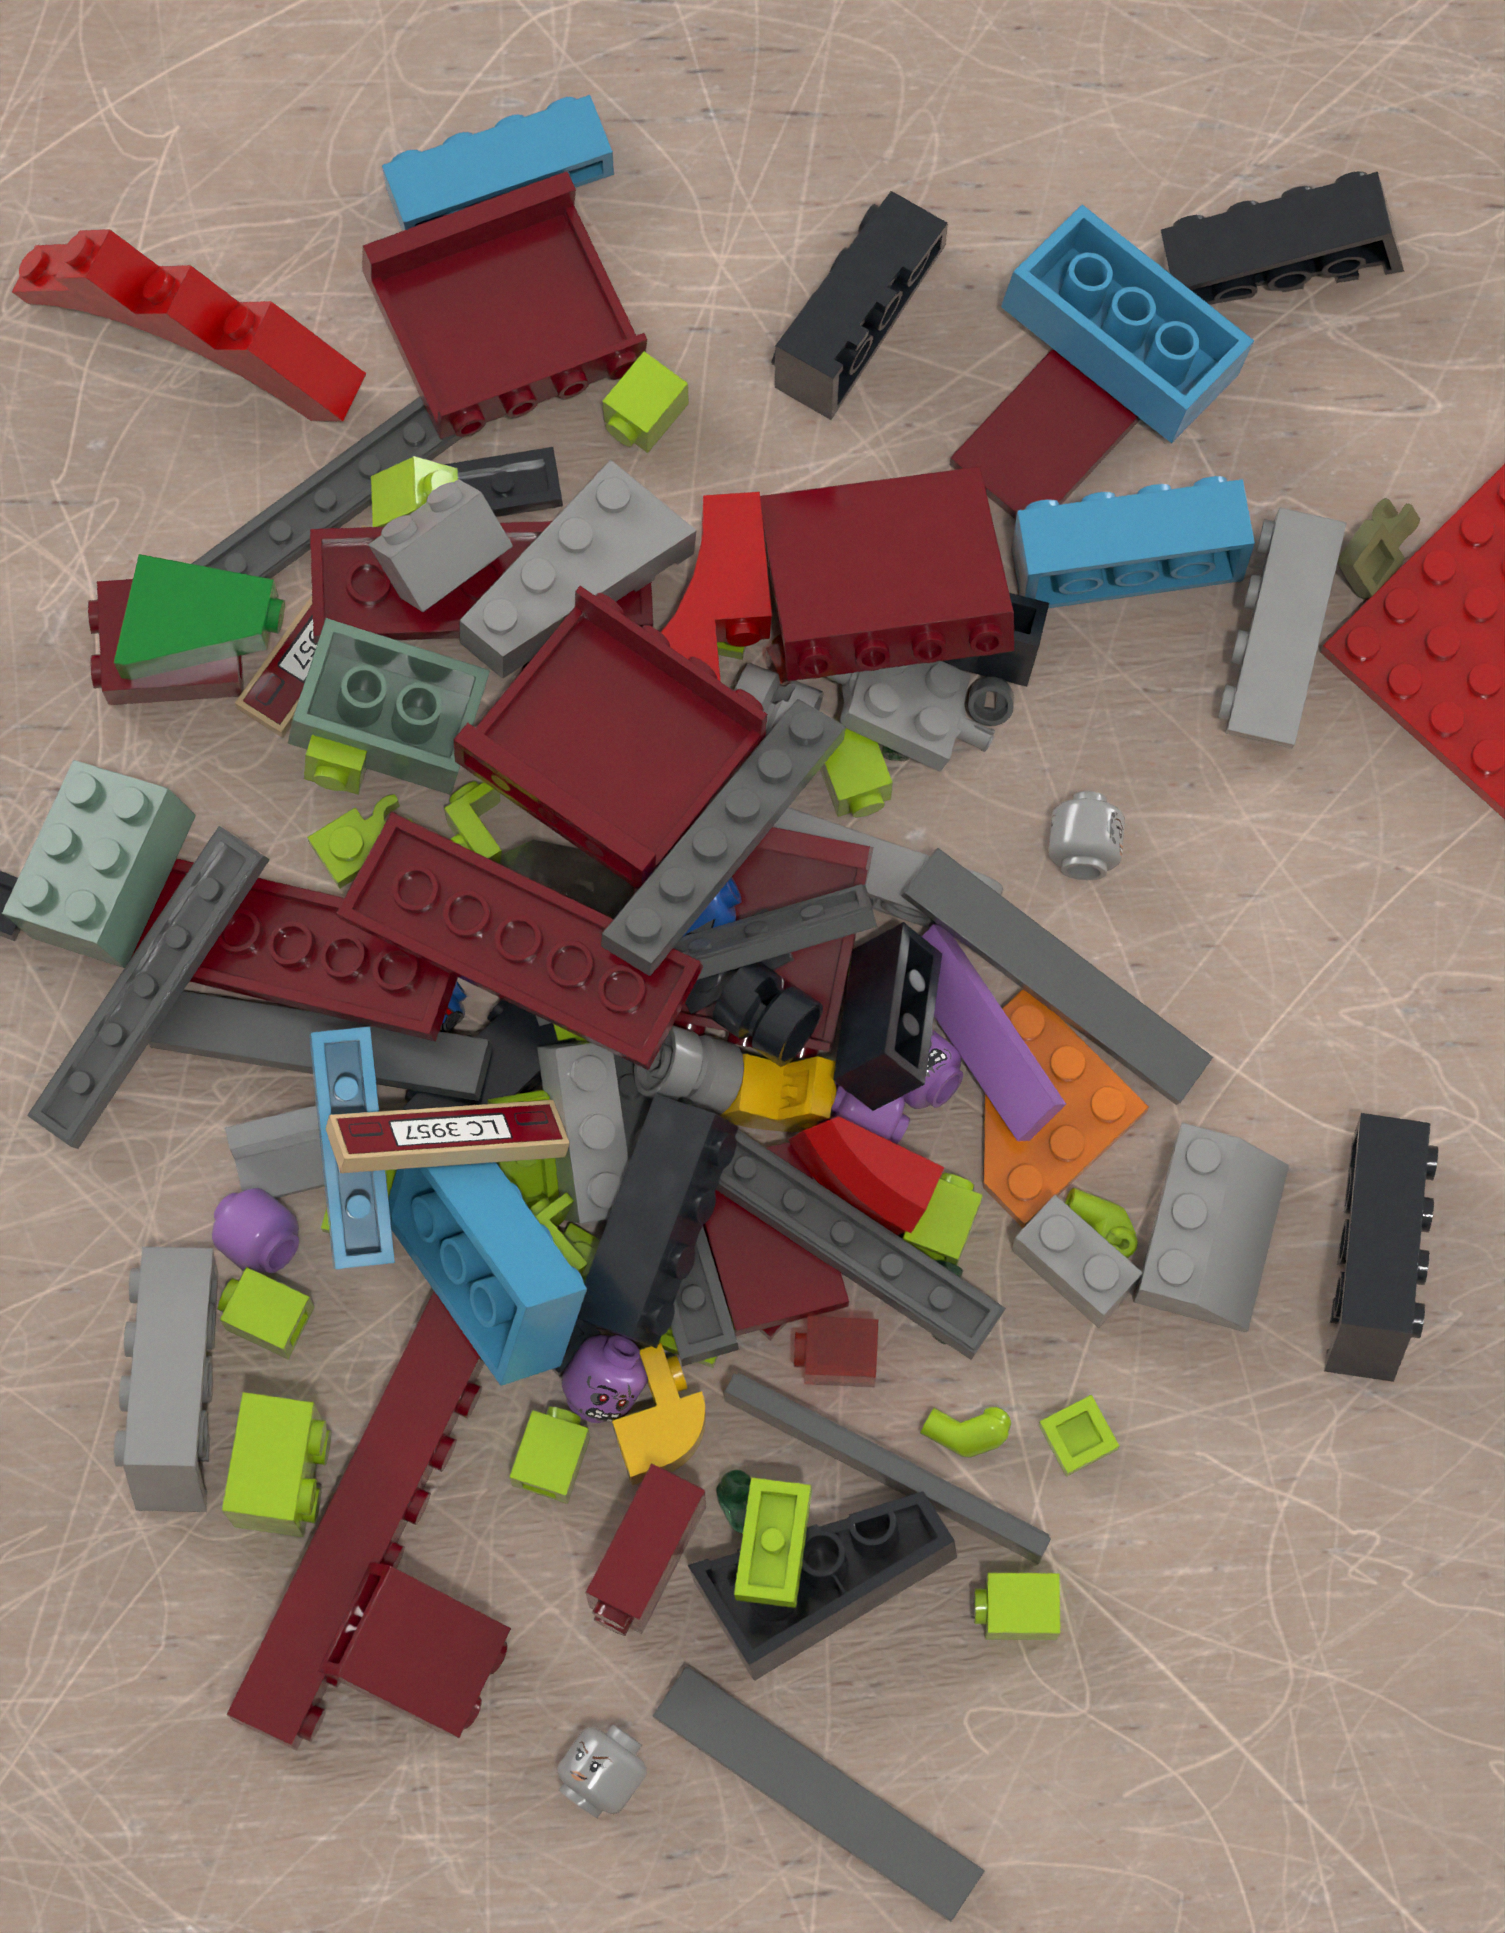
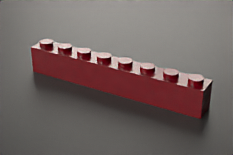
(362, 1525)

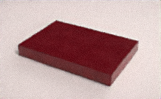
(1045, 436)
(763, 1271)

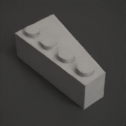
(605, 540)
(168, 1378)

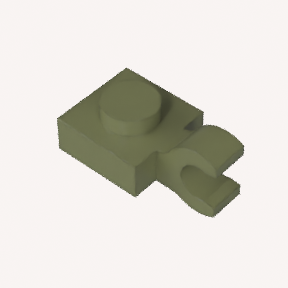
(1374, 549)

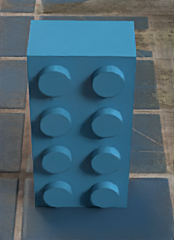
(1126, 323)
(1133, 543)
(489, 1264)

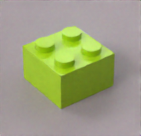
(275, 1465)

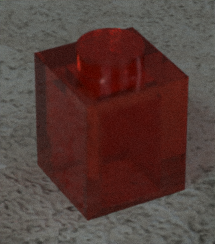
(838, 1351)

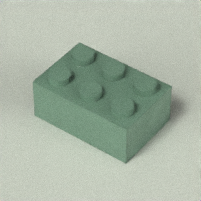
(390, 702)
(99, 863)

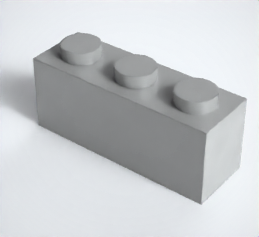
(587, 1098)

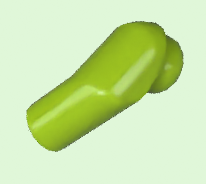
(1106, 1218)
(970, 1436)

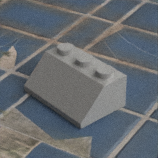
(1212, 1228)

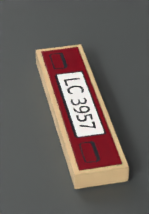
(278, 683)
(446, 1136)

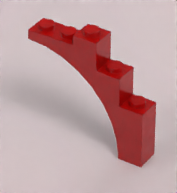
(178, 303)
(729, 584)

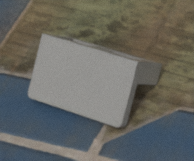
(278, 1153)

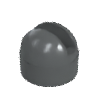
(1004, 701)

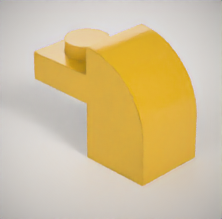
(784, 1096)
(671, 1429)

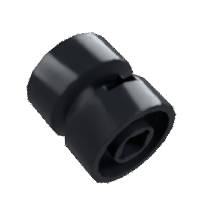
(774, 1016)

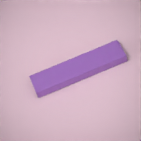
(991, 1043)

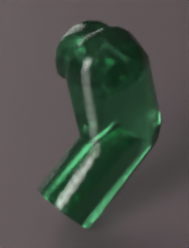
(733, 1497)

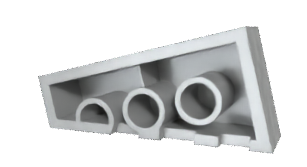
(1284, 627)

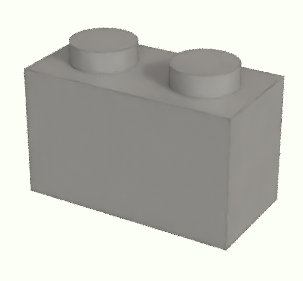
(440, 544)
(1076, 1261)

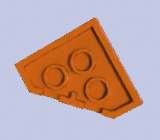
(1096, 1114)

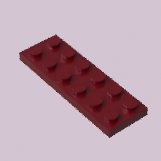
(357, 592)
(514, 940)
(299, 954)

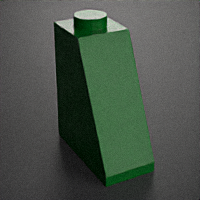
(193, 616)

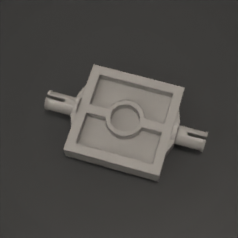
(912, 710)

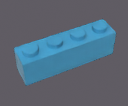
(499, 160)
(354, 1200)

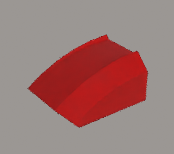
(869, 1172)

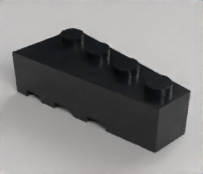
(1285, 240)
(857, 304)
(1382, 1247)
(842, 1576)

